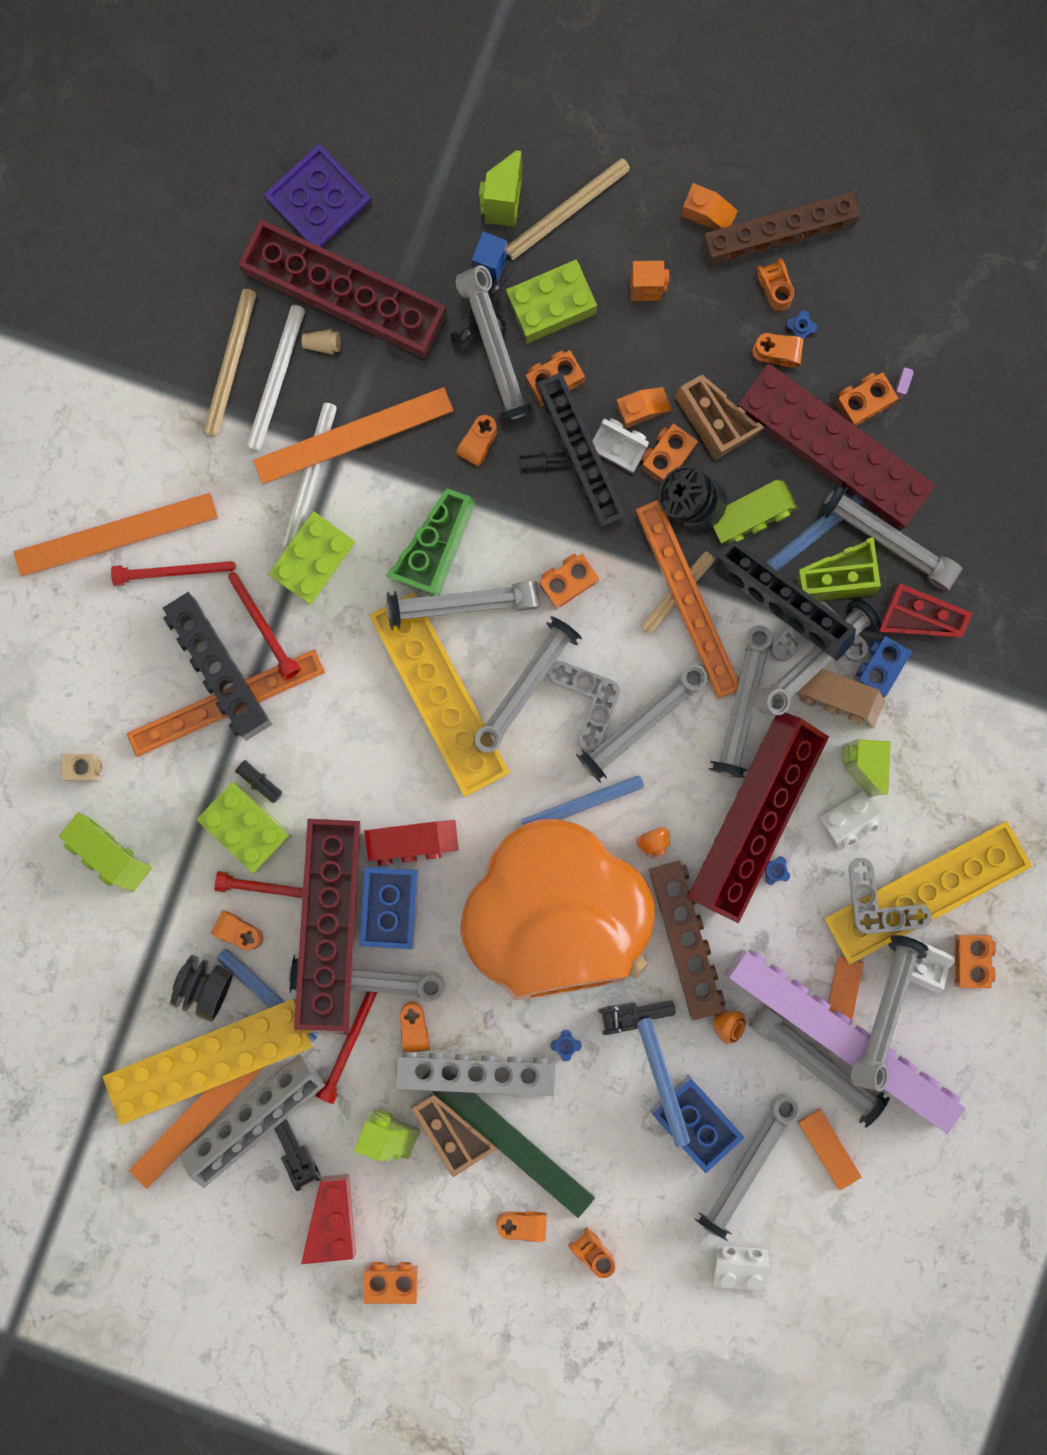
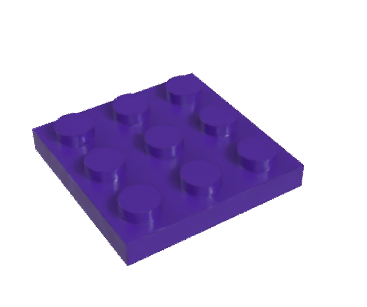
(317, 197)

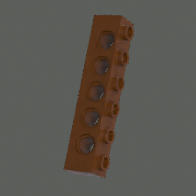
(780, 229)
(698, 1006)

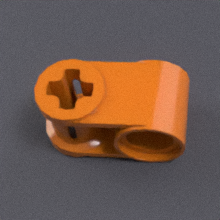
(774, 280)
(782, 350)
(476, 444)
(233, 930)
(414, 1033)
(528, 1226)
(592, 1253)

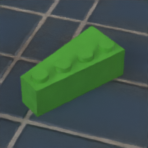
(434, 545)

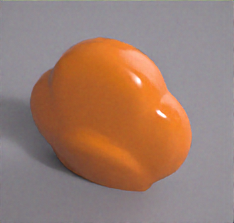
(556, 913)

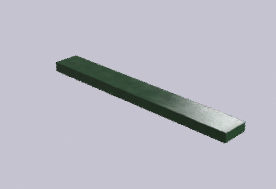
(517, 1147)

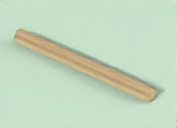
(567, 208)
(230, 362)

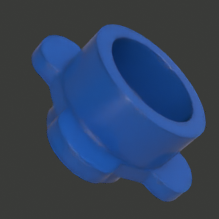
(803, 318)
(782, 874)
(566, 1053)

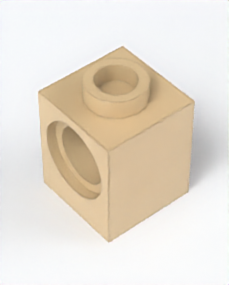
(70, 765)

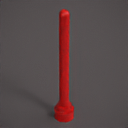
(123, 575)
(287, 667)
(227, 882)
(328, 1092)

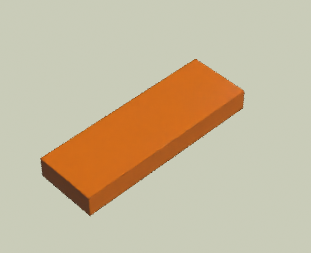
(845, 987)
(829, 1149)

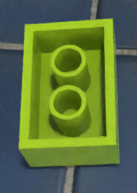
(551, 301)
(311, 558)
(244, 827)

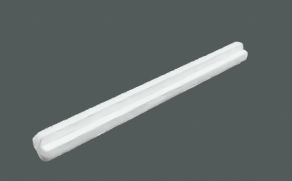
(276, 378)
(308, 479)

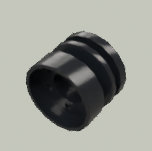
(692, 498)
(200, 987)

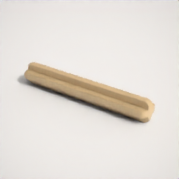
(668, 603)

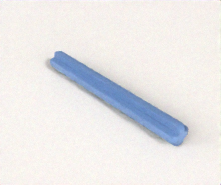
(806, 538)
(589, 801)
(252, 982)
(663, 1082)

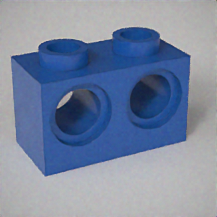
(491, 253)
(888, 670)

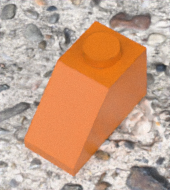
(708, 208)
(642, 406)

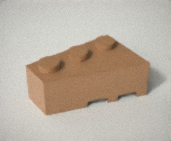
(715, 418)
(843, 696)
(450, 1135)

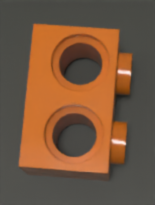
(648, 280)
(551, 368)
(868, 403)
(673, 457)
(572, 586)
(966, 961)
(391, 1292)

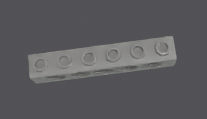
(541, 1085)
(251, 1121)

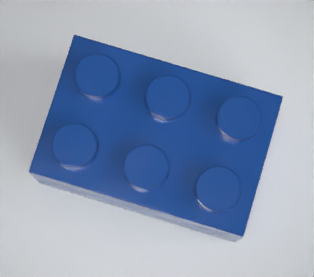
(389, 908)
(708, 1127)

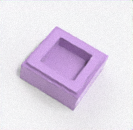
(903, 382)

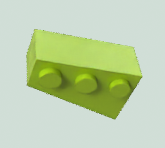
(755, 511)
(843, 575)
(103, 853)
(386, 1137)

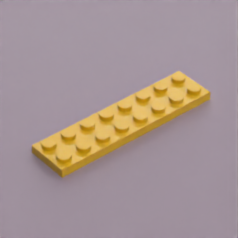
(441, 699)
(936, 885)
(205, 1062)

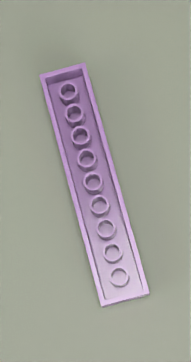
(835, 1033)

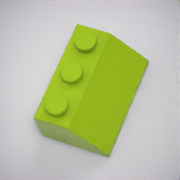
(501, 191)
(868, 764)

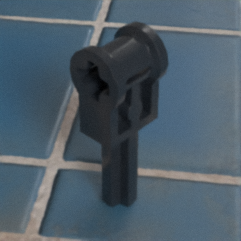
(627, 1015)
(297, 1158)

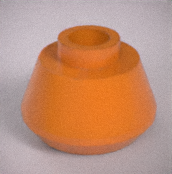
(654, 842)
(729, 1026)

